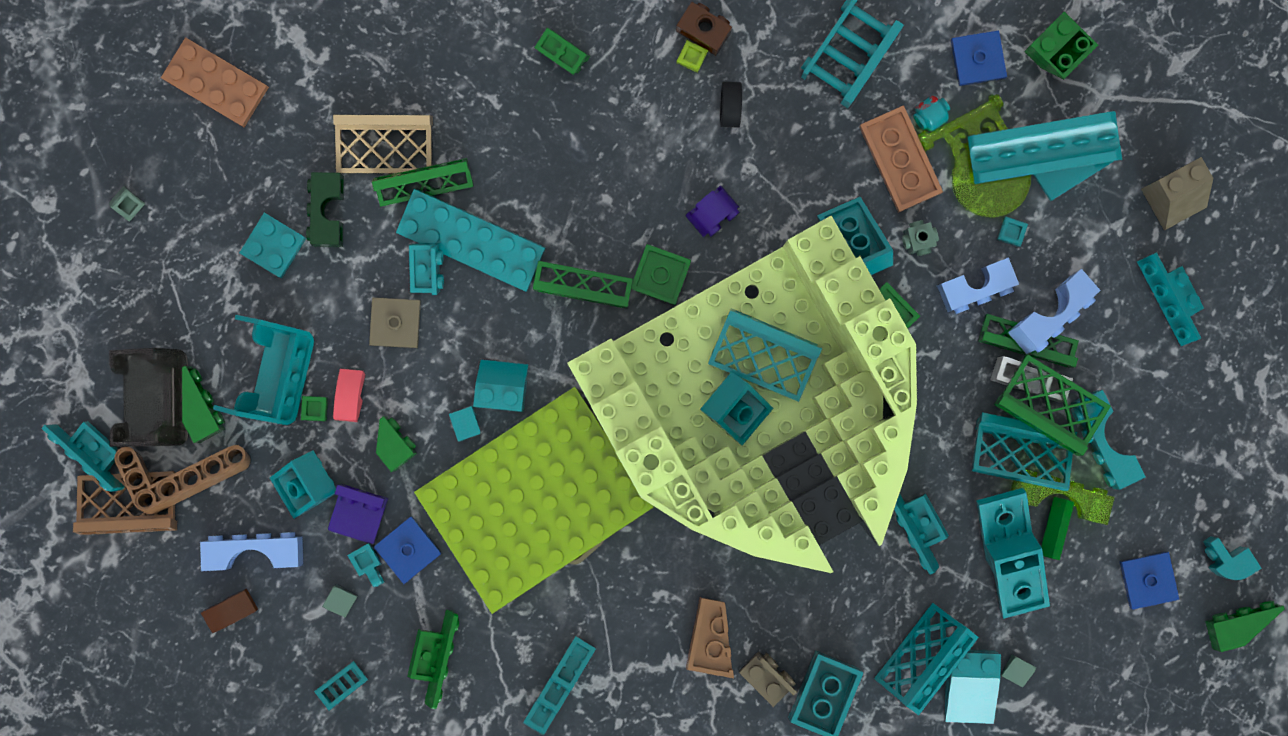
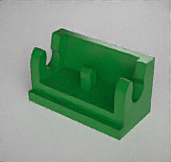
(561, 51)

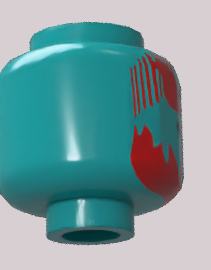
(931, 113)

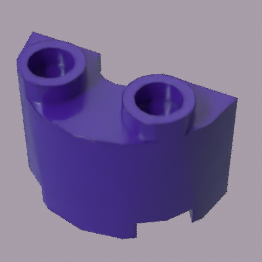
(712, 211)

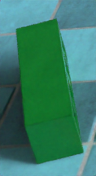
(1057, 528)

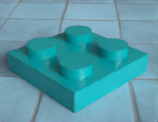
(272, 245)

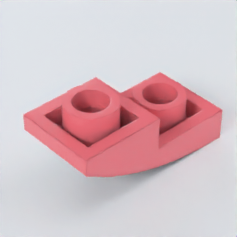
(347, 395)

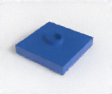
(978, 58)
(407, 550)
(1149, 580)

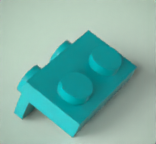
(425, 268)

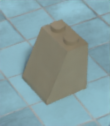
(1180, 193)

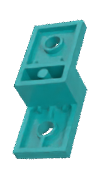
(1013, 553)

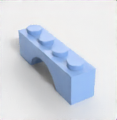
(1072, 295)
(221, 554)

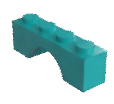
(1118, 468)

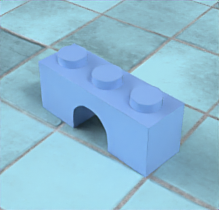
(998, 279)

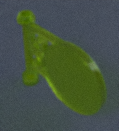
(982, 199)

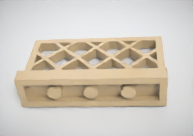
(377, 123)

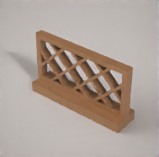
(120, 524)

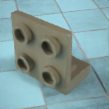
(766, 679)

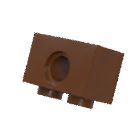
(710, 40)

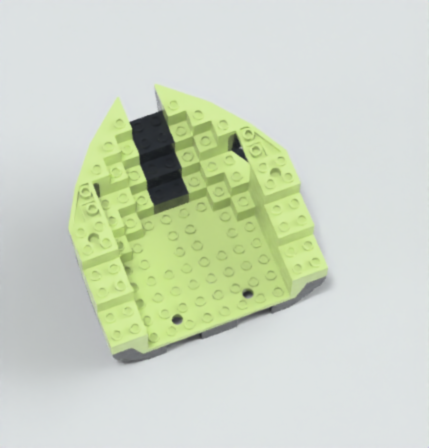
(811, 461)

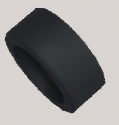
(731, 104)

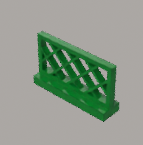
(1041, 423)

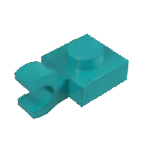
(365, 562)

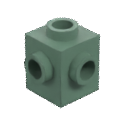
(914, 244)

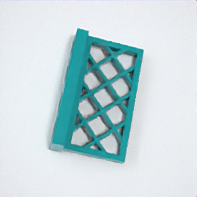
(774, 335)
(1021, 432)
(937, 667)

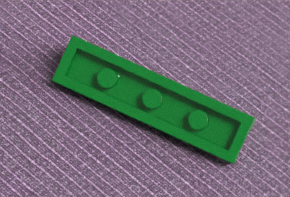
(419, 175)
(582, 294)
(1010, 344)

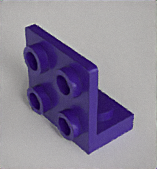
(357, 513)

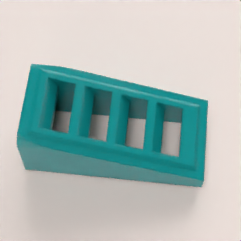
(328, 685)

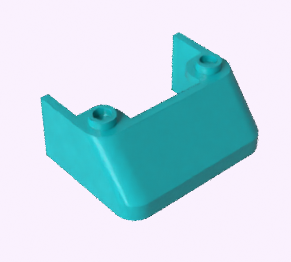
(280, 373)

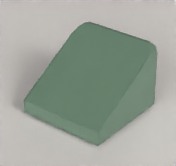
(126, 203)
(339, 601)
(1018, 671)

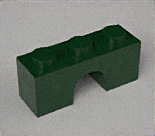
(324, 189)

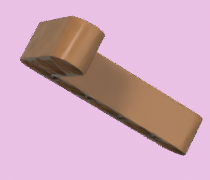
(179, 479)

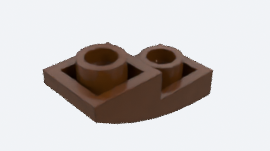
(229, 611)

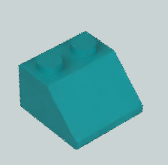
(501, 385)
(736, 408)
(303, 484)

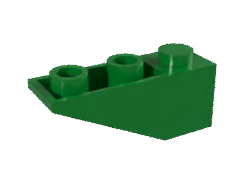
(197, 408)
(1238, 629)

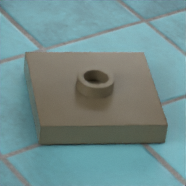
(395, 322)

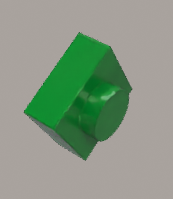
(314, 408)

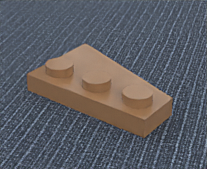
(709, 642)

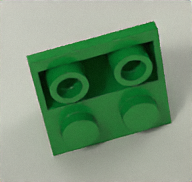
(1061, 47)

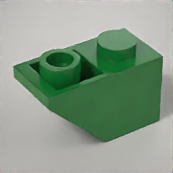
(392, 446)

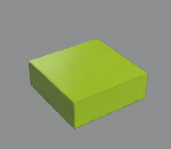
(692, 56)

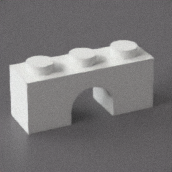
(1006, 367)

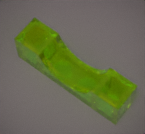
(1090, 505)

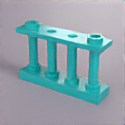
(861, 71)

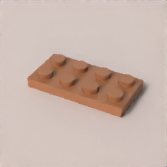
(214, 82)
(901, 159)

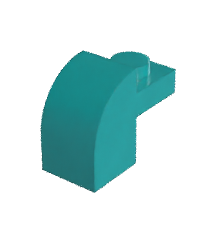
(1233, 565)

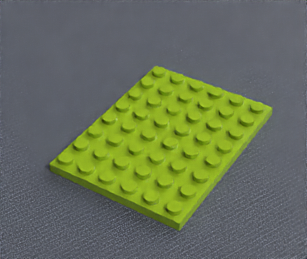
(532, 500)

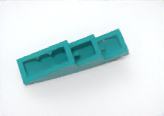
(559, 685)

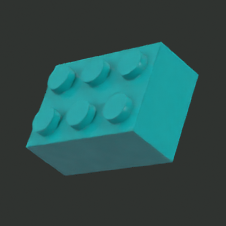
(825, 695)

